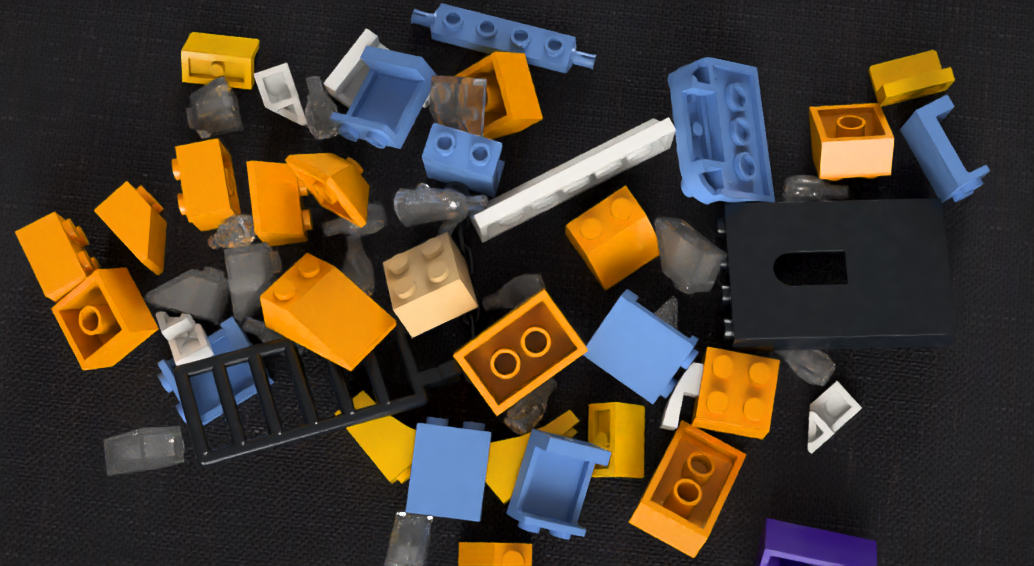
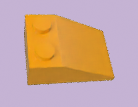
(325, 312)
(688, 489)

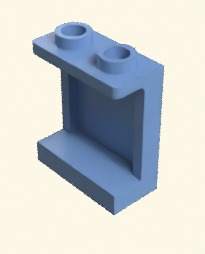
(387, 98)
(937, 154)
(463, 158)
(227, 339)
(640, 348)
(449, 470)
(554, 483)

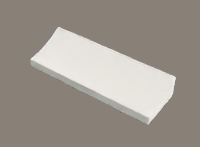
(573, 178)

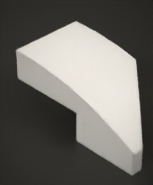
(280, 93)
(185, 338)
(688, 386)
(829, 413)

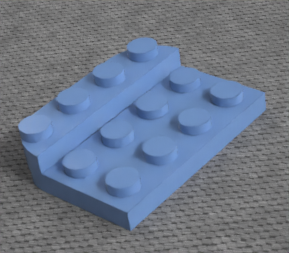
(720, 132)

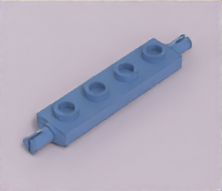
(495, 34)

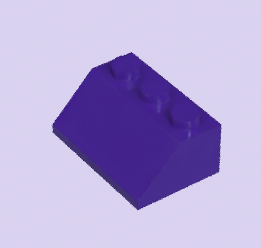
(806, 546)

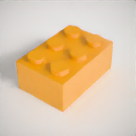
(520, 351)

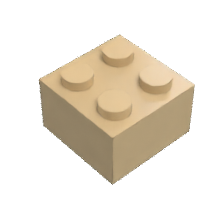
(429, 284)

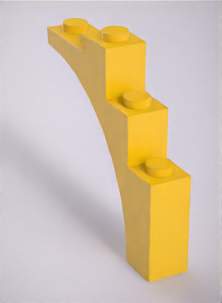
(392, 447)

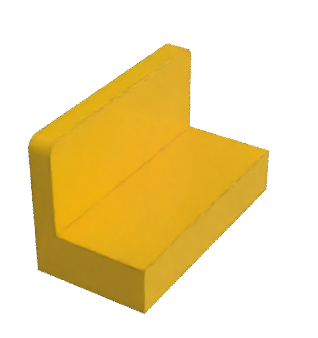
(215, 56)
(909, 78)
(621, 431)

